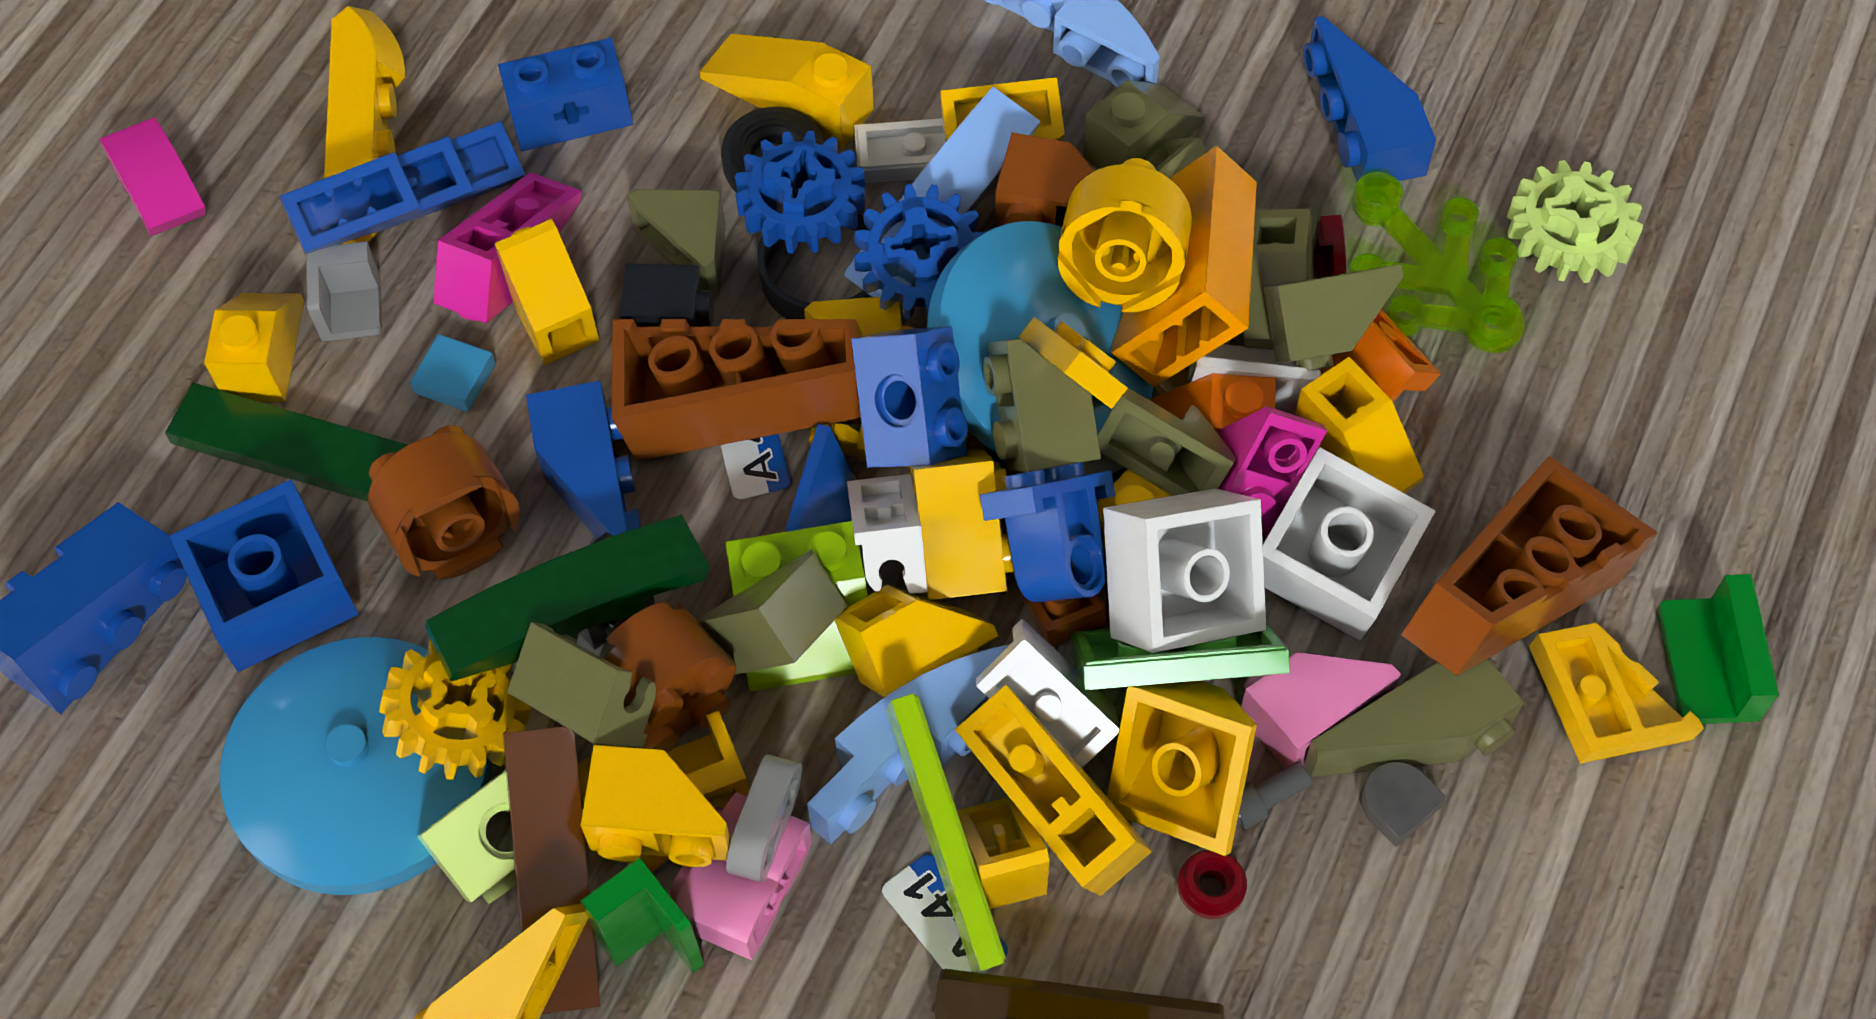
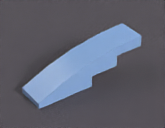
(966, 162)

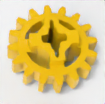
(454, 716)

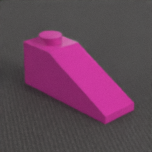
(467, 262)

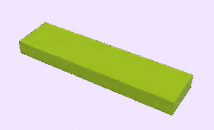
(945, 833)

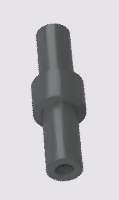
(1269, 793)

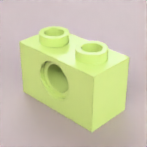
(463, 850)

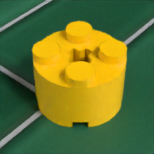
(1125, 237)

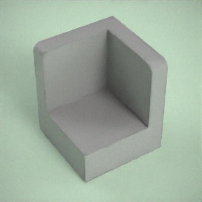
(344, 292)

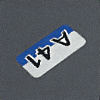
(756, 466)
(924, 906)

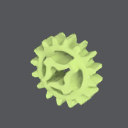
(1574, 221)

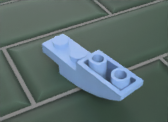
(1093, 36)
(870, 751)

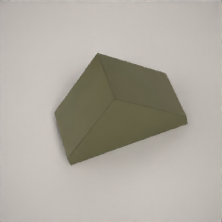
(683, 228)
(777, 616)

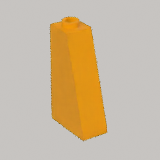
(1216, 281)

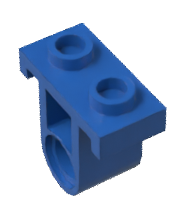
(1054, 530)

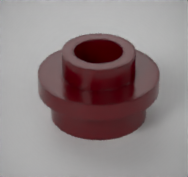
(1212, 865)

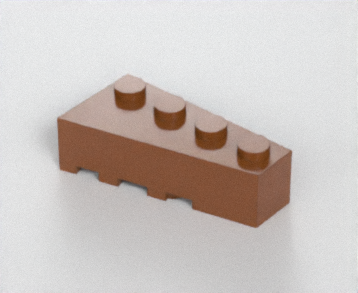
(729, 383)
(1528, 567)

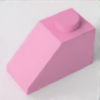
(1312, 700)

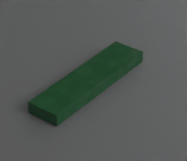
(278, 440)

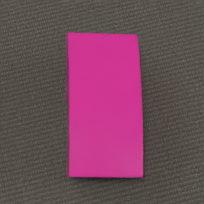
(153, 176)

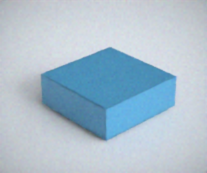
(453, 373)

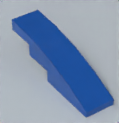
(401, 187)

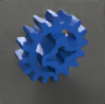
(800, 192)
(896, 253)

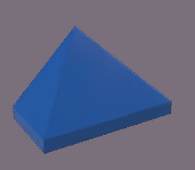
(823, 487)

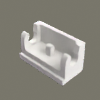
(888, 528)

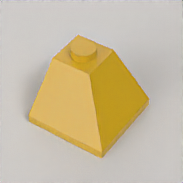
(1183, 761)

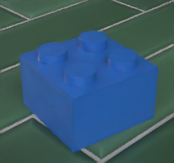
(263, 575)

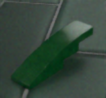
(567, 594)

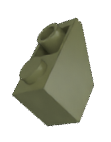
(1280, 256)
(1041, 410)

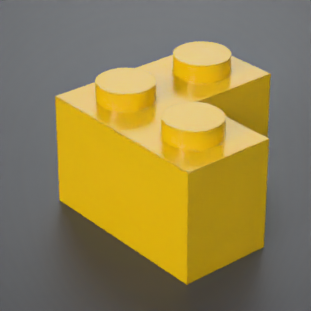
(959, 547)

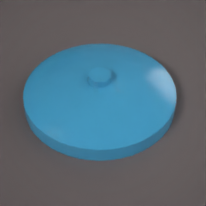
(993, 295)
(319, 782)

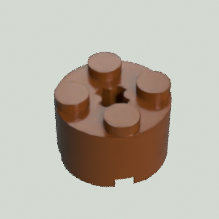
(442, 503)
(682, 662)

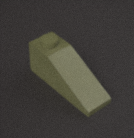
(1422, 723)

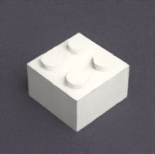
(1342, 543)
(1185, 569)

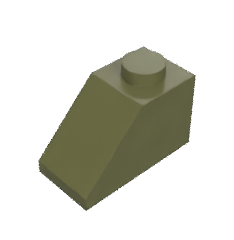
(1135, 122)
(1326, 314)

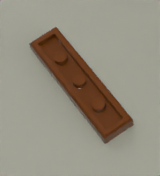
(551, 848)

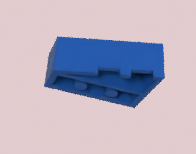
(85, 605)

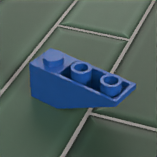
(1373, 111)
(579, 457)

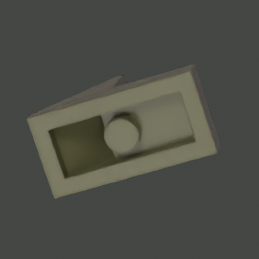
(1163, 448)

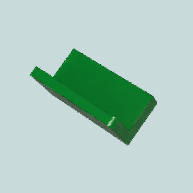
(1719, 654)
(634, 911)

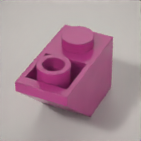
(1270, 458)

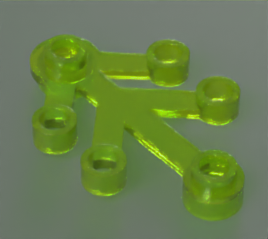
(1440, 271)

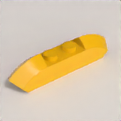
(361, 94)

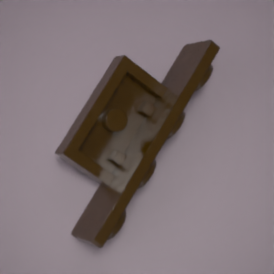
(1004, 997)

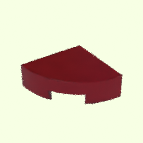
(1329, 246)

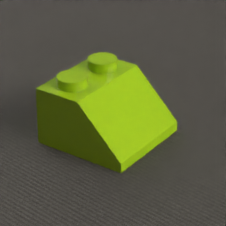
(762, 555)

